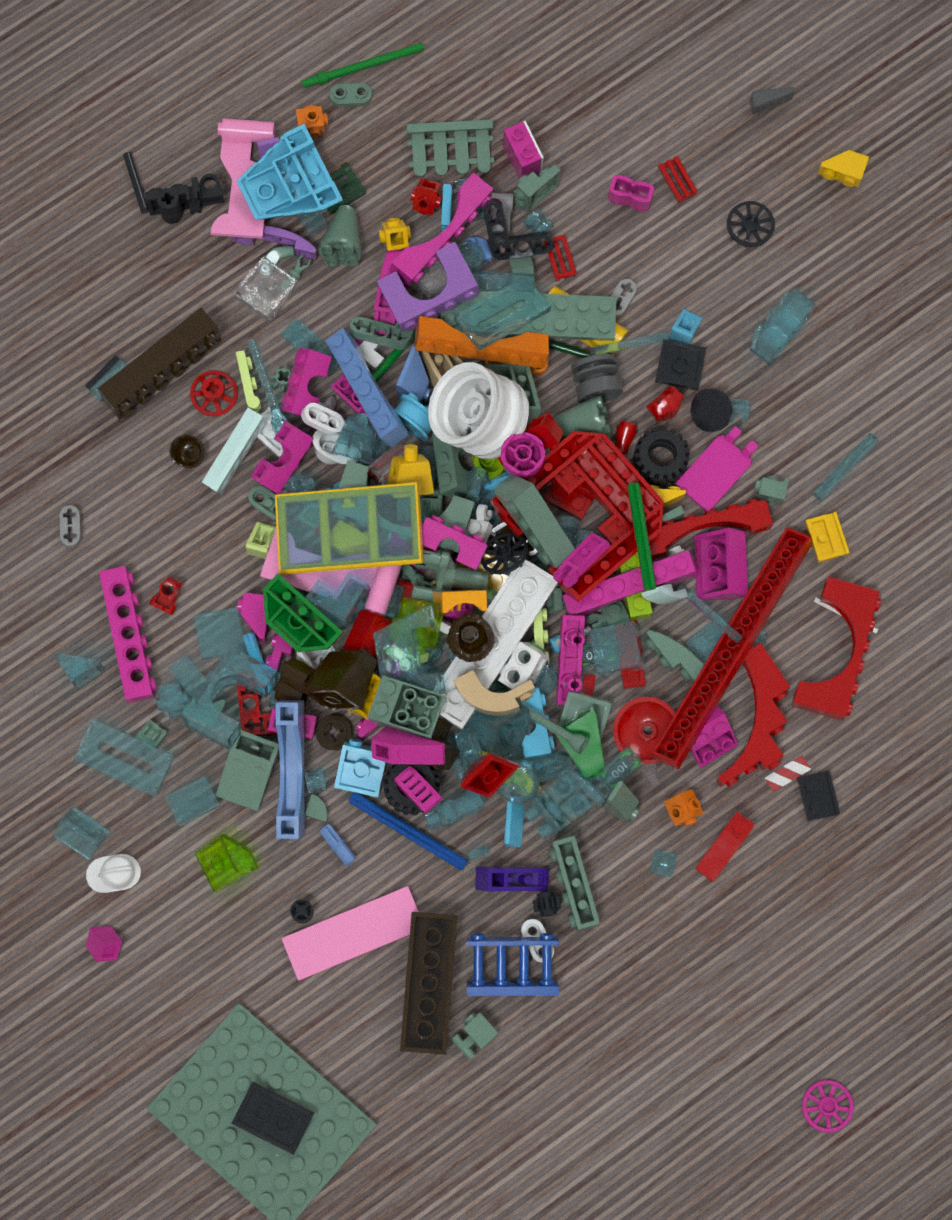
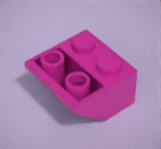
(714, 739)

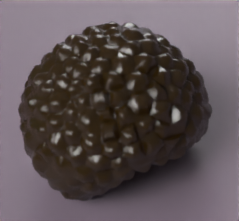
(471, 638)

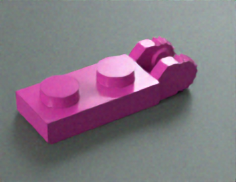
(581, 559)

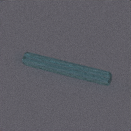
(845, 467)

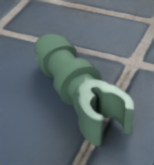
(298, 270)
(415, 578)

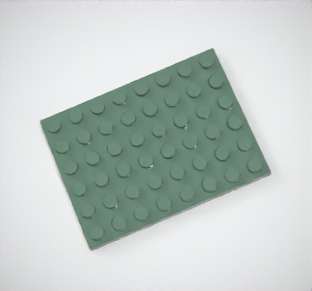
(212, 1086)

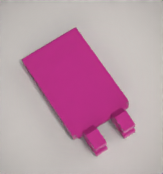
(716, 470)

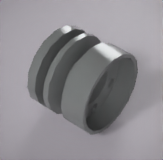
(597, 377)

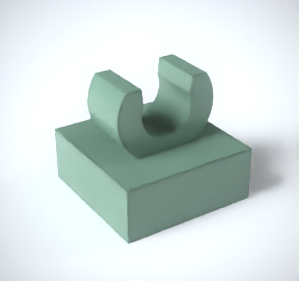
(152, 733)

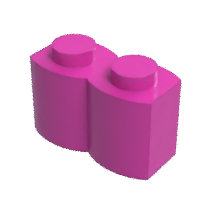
(627, 192)

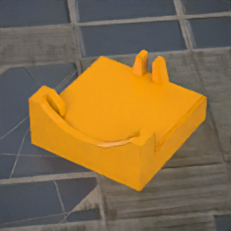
(452, 598)

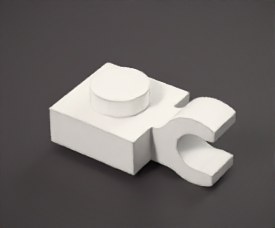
(480, 526)

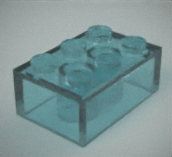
(781, 326)

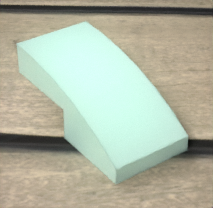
(664, 594)

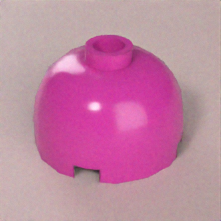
(523, 455)

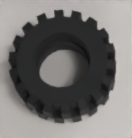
(664, 439)
(392, 791)

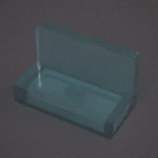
(80, 833)

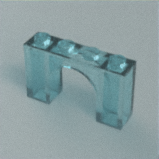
(233, 669)

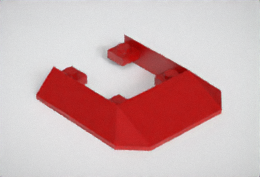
(605, 473)

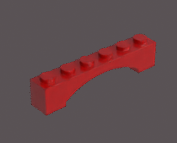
(750, 517)

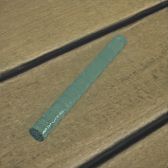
(636, 342)
(713, 616)

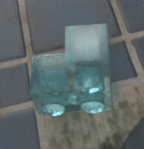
(342, 602)

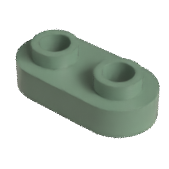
(350, 97)
(267, 506)

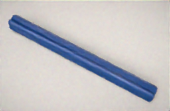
(408, 831)

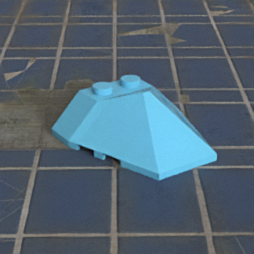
(289, 179)

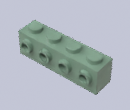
(575, 884)

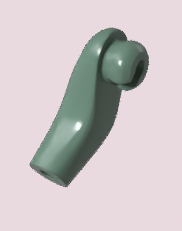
(279, 253)

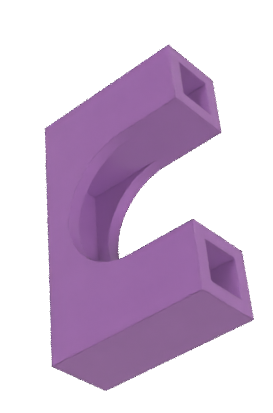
(459, 288)

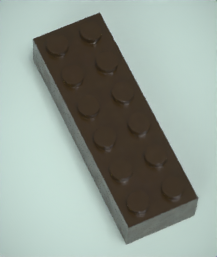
(160, 364)
(428, 983)

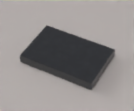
(273, 1118)

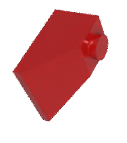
(488, 774)

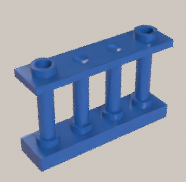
(523, 986)

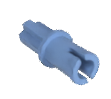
(337, 845)

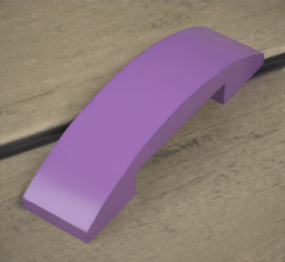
(284, 237)

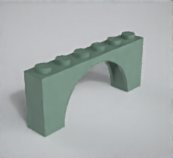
(456, 514)

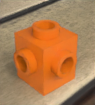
(313, 119)
(684, 808)

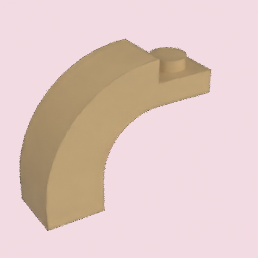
(490, 702)

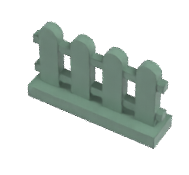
(459, 130)

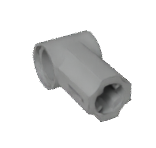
(507, 201)

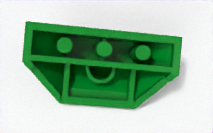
(297, 618)

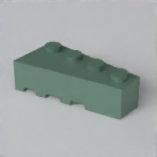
(534, 519)

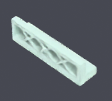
(234, 450)

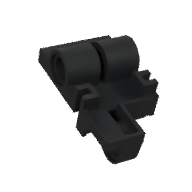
(171, 201)

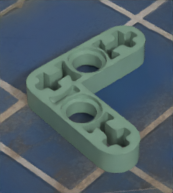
(385, 340)

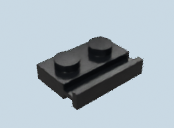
(818, 796)

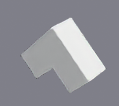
(371, 357)

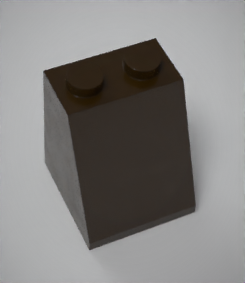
(342, 680)

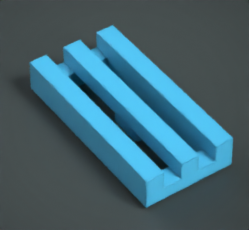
(446, 206)

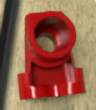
(165, 600)

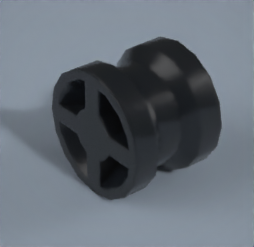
(299, 908)

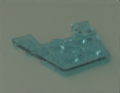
(399, 651)

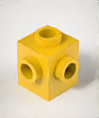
(399, 239)

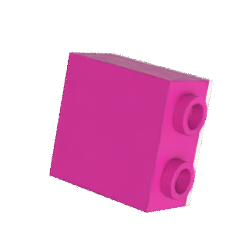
(522, 150)

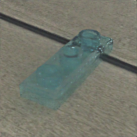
(302, 337)

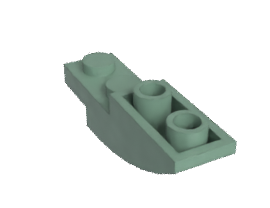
(674, 655)

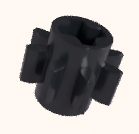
(546, 904)

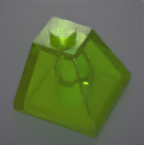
(225, 862)

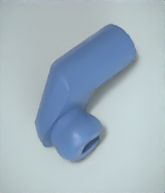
(485, 247)

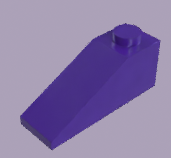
(511, 879)

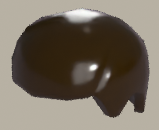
(187, 451)

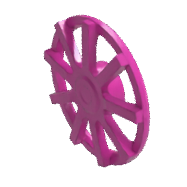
(827, 1106)

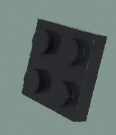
(680, 365)

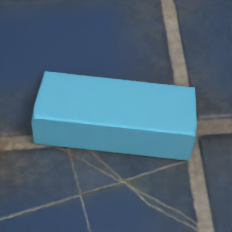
(514, 825)

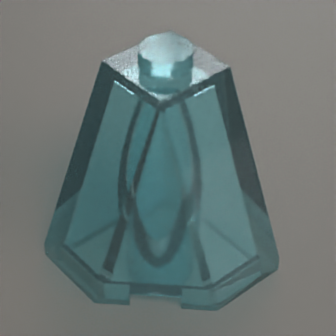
(502, 733)

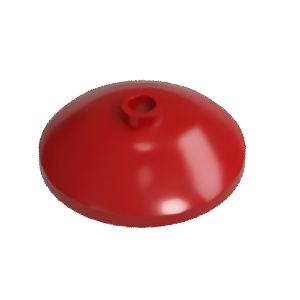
(634, 718)

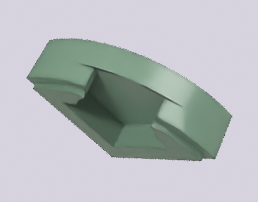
(316, 809)

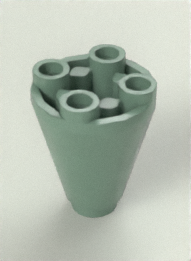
(342, 239)
(585, 417)

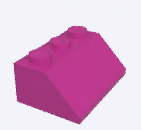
(721, 565)

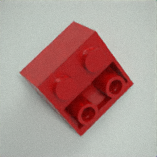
(362, 632)

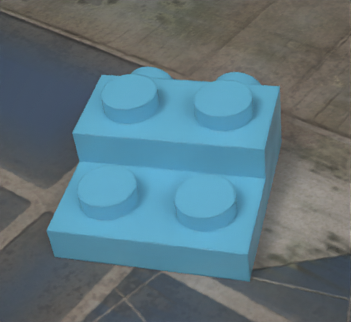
(358, 769)

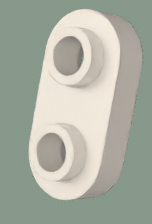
(321, 418)
(540, 929)

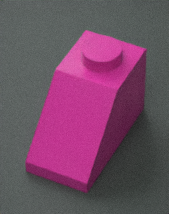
(253, 614)

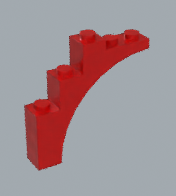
(761, 749)

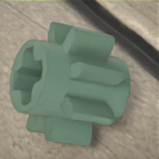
(283, 372)

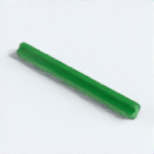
(641, 536)

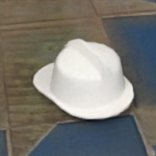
(323, 448)
(113, 873)

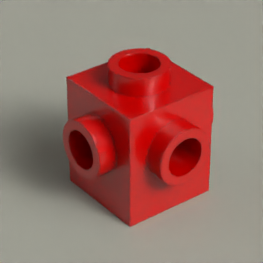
(426, 197)

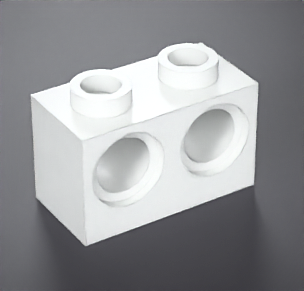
(527, 671)

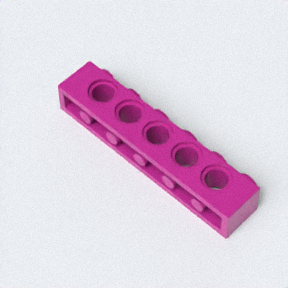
(110, 581)

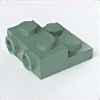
(534, 189)

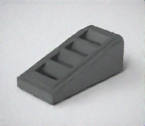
(769, 98)

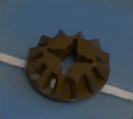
(324, 727)

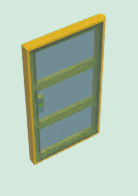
(349, 528)

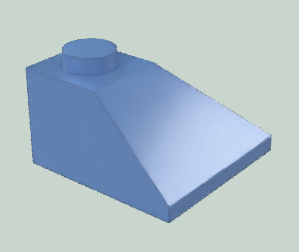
(414, 378)

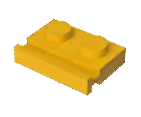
(827, 537)

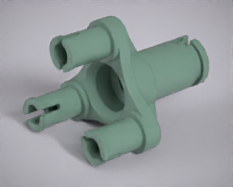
(448, 576)

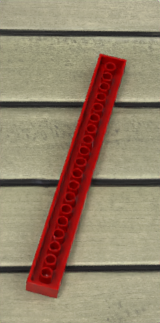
(728, 654)

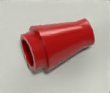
(624, 436)

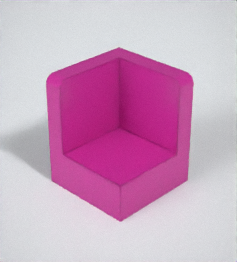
(103, 943)

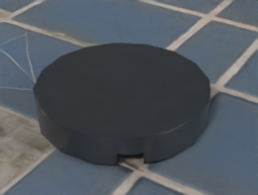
(711, 410)

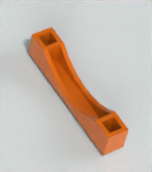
(438, 337)

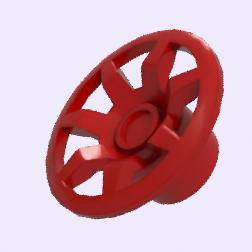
(213, 391)

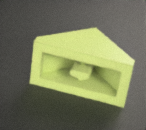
(260, 540)

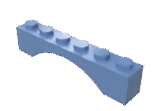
(379, 411)
(291, 807)

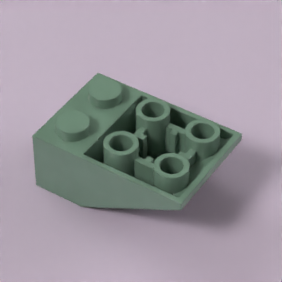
(406, 707)
(248, 770)

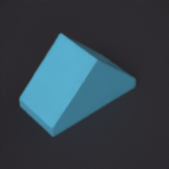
(685, 327)

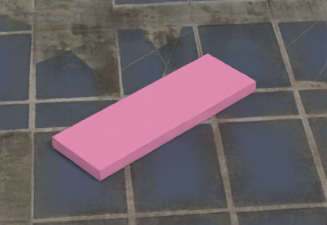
(350, 933)

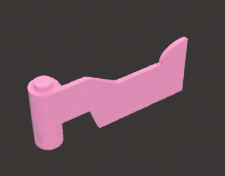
(235, 156)
(380, 579)

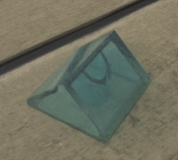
(79, 669)

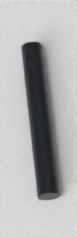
(136, 182)

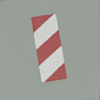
(787, 773)

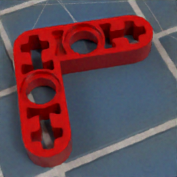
(252, 715)

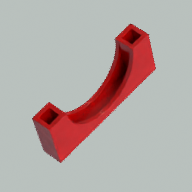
(857, 608)

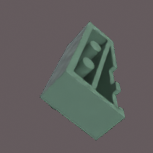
(522, 376)

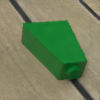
(591, 759)

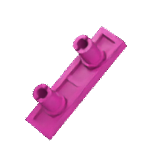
(570, 656)

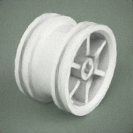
(477, 409)

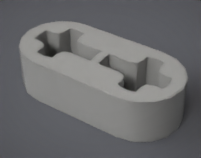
(627, 299)
(75, 526)

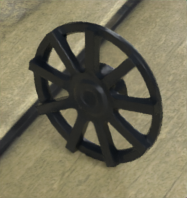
(750, 224)
(505, 553)

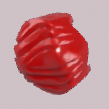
(666, 404)

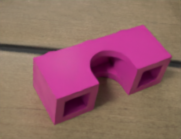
(307, 364)
(294, 445)
(470, 547)

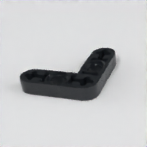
(504, 239)

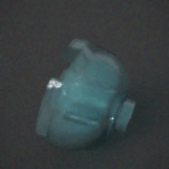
(521, 785)

